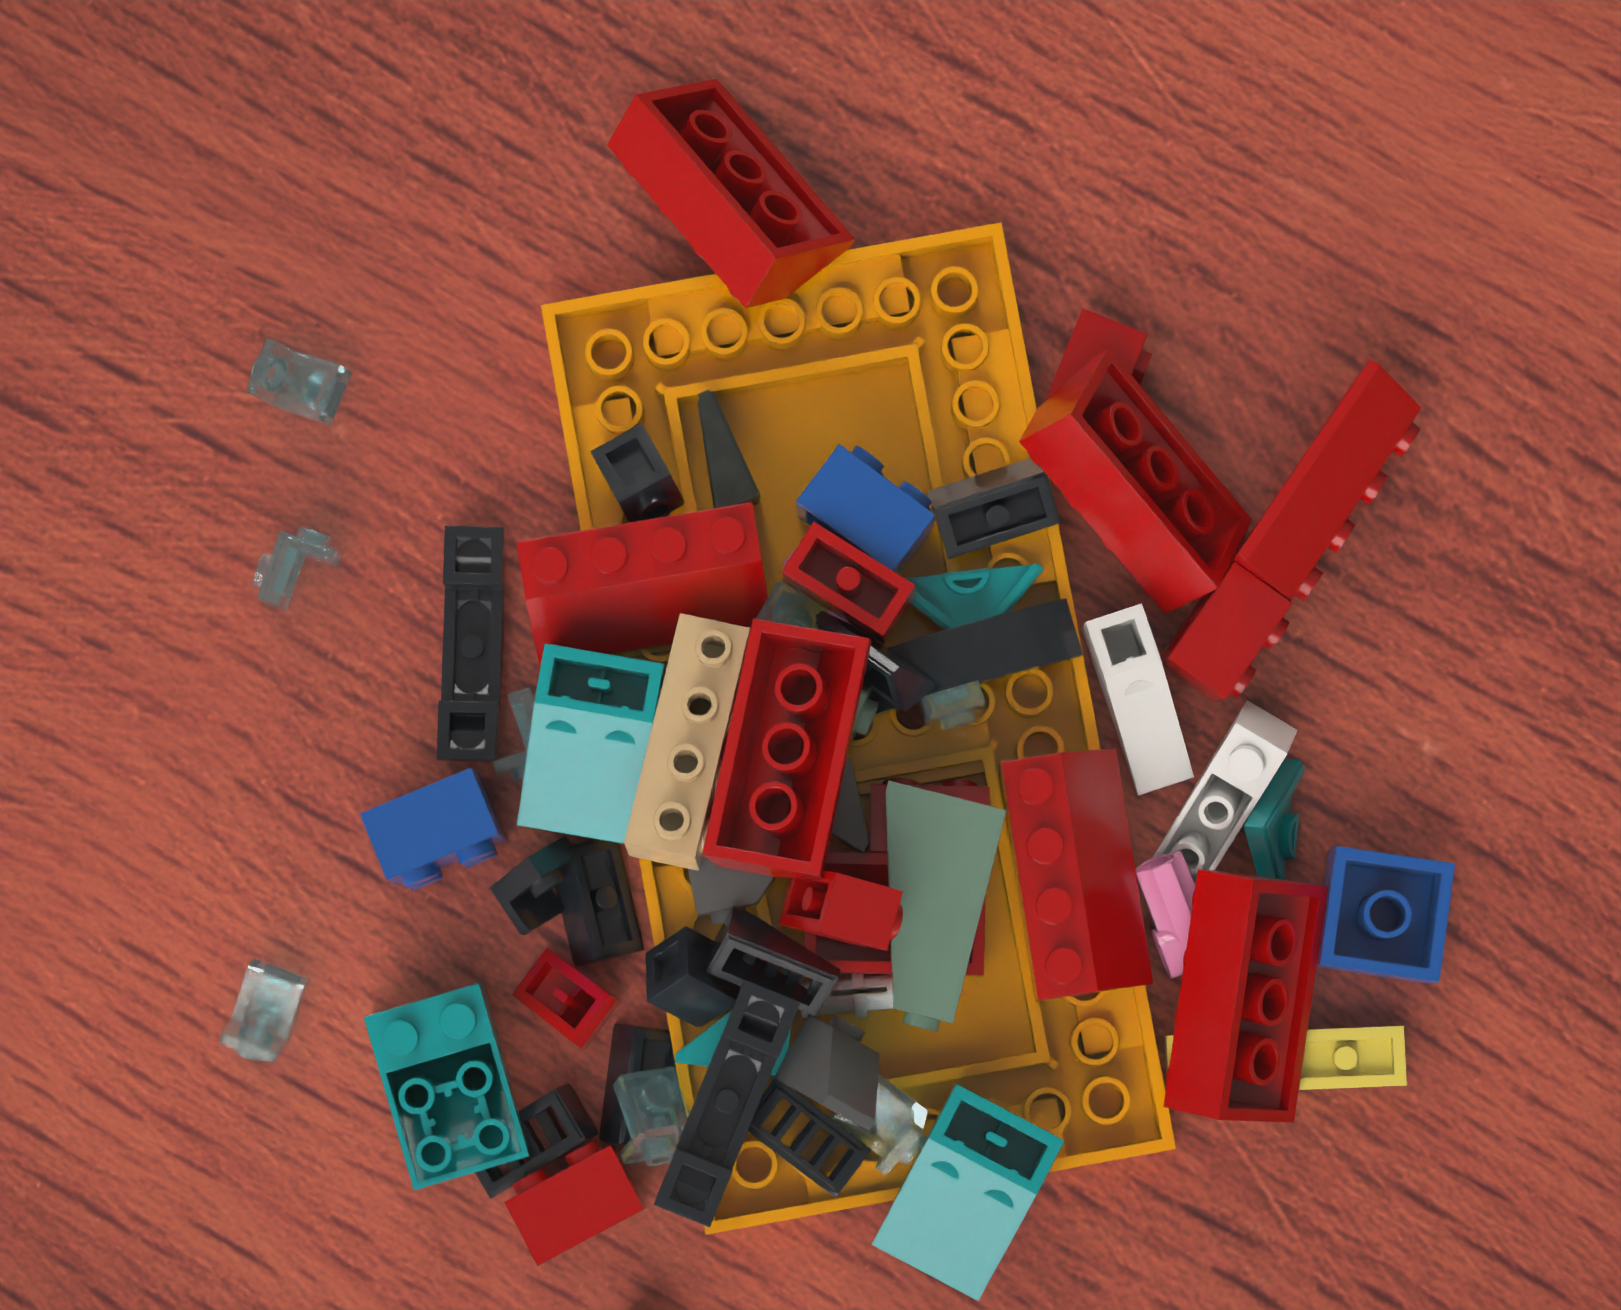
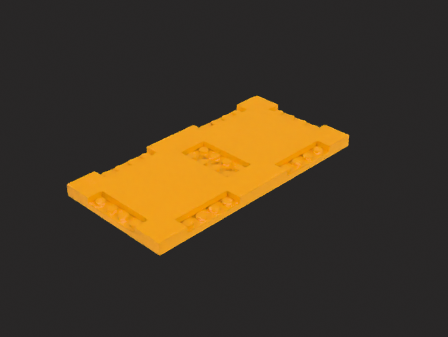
(929, 373)

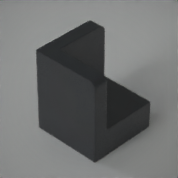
(680, 982)

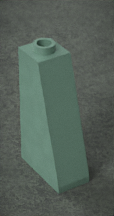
(942, 863)

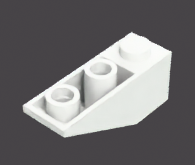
(1138, 698)
(1228, 788)

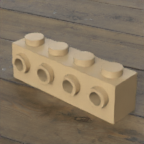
(687, 743)

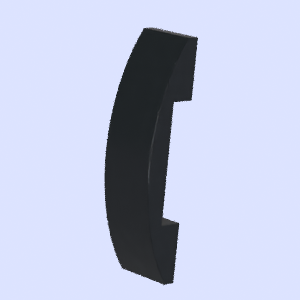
(472, 644)
(991, 648)
(726, 1103)

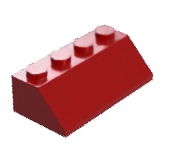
(728, 190)
(1137, 482)
(1329, 482)
(632, 580)
(786, 750)
(1075, 873)
(1245, 997)

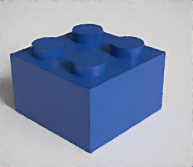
(866, 508)
(434, 829)
(1385, 914)

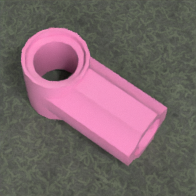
(1168, 897)

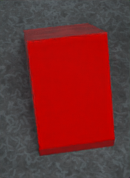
(566, 998)

